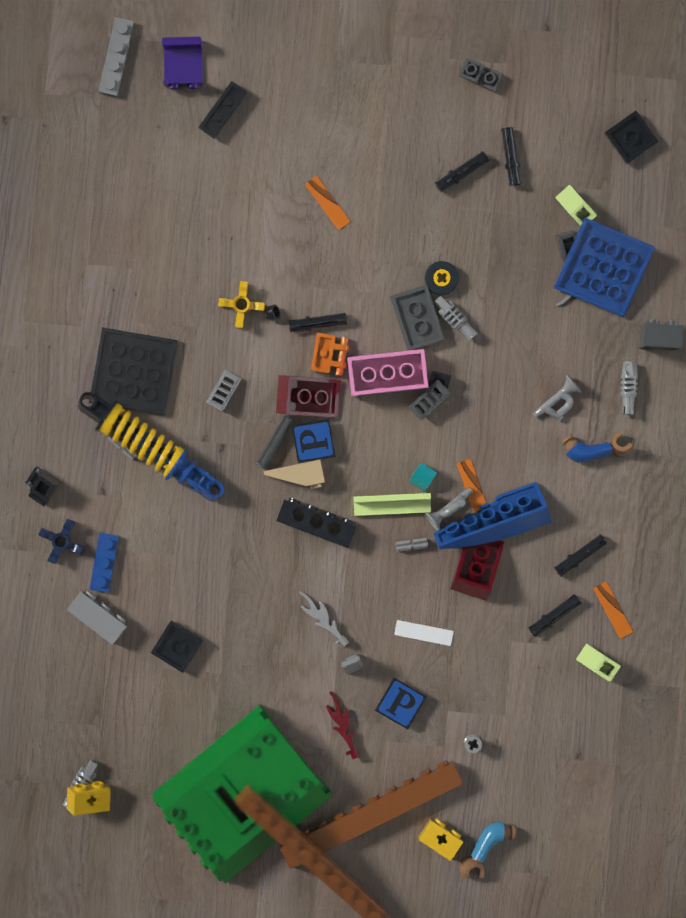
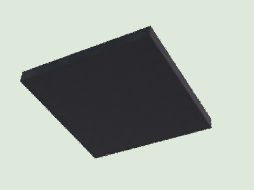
(134, 370)

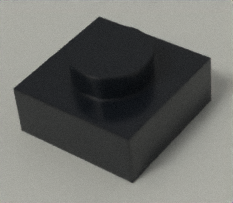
(444, 378)

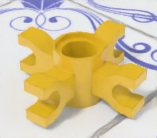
(257, 306)

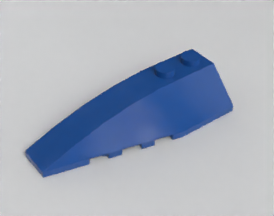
(505, 517)

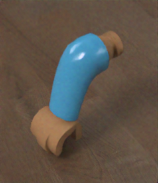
(491, 835)

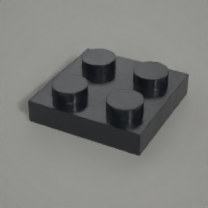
(631, 137)
(177, 646)

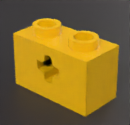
(88, 798)
(445, 848)

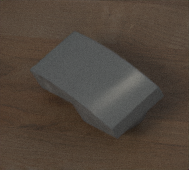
(481, 75)

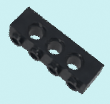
(286, 517)

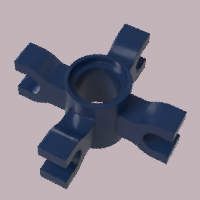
(53, 537)

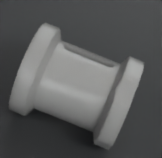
(474, 749)

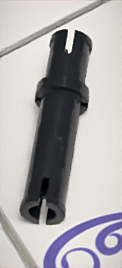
(507, 134)
(442, 184)
(317, 322)
(573, 560)
(549, 619)

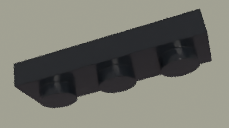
(222, 110)

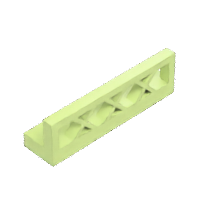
(392, 504)

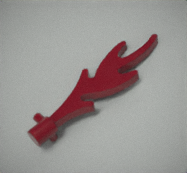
(343, 722)

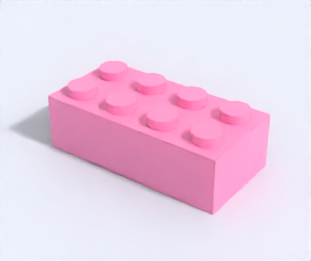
(387, 372)

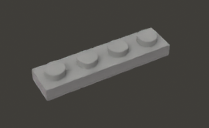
(116, 56)

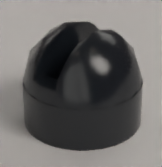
(272, 312)

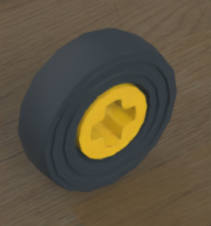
(431, 278)

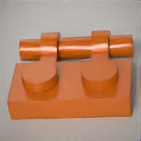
(323, 354)

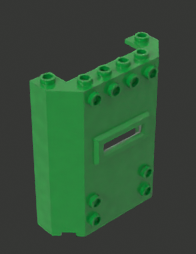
(245, 754)

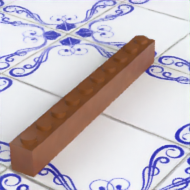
(380, 809)
(309, 854)

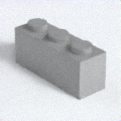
(97, 616)

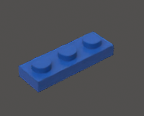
(104, 562)

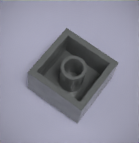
(661, 336)

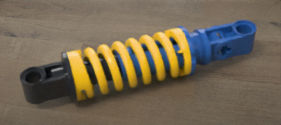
(170, 460)

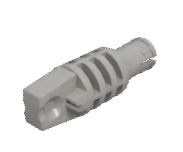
(455, 318)
(629, 388)
(84, 776)

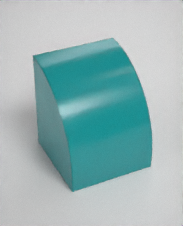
(422, 477)

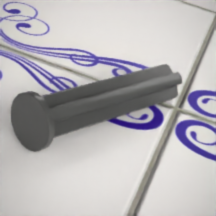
(274, 442)

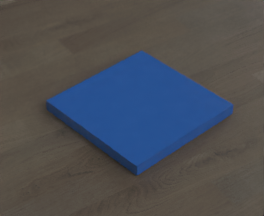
(604, 267)

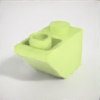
(575, 205)
(598, 662)

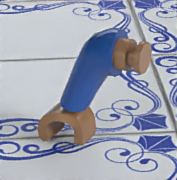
(586, 453)

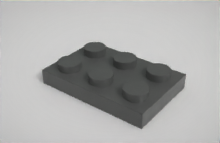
(417, 318)

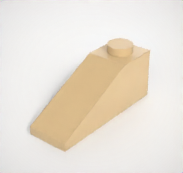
(304, 474)

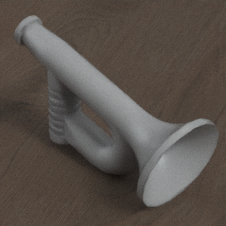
(569, 387)
(435, 518)

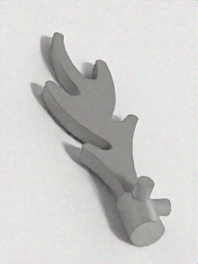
(323, 616)

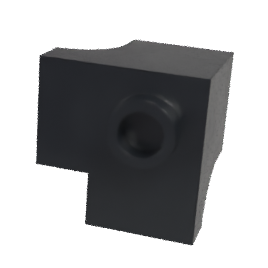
(41, 486)

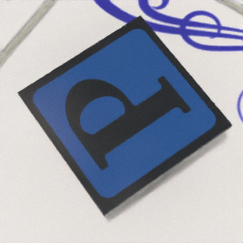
(313, 441)
(400, 703)

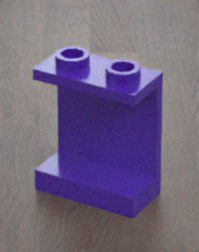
(182, 62)

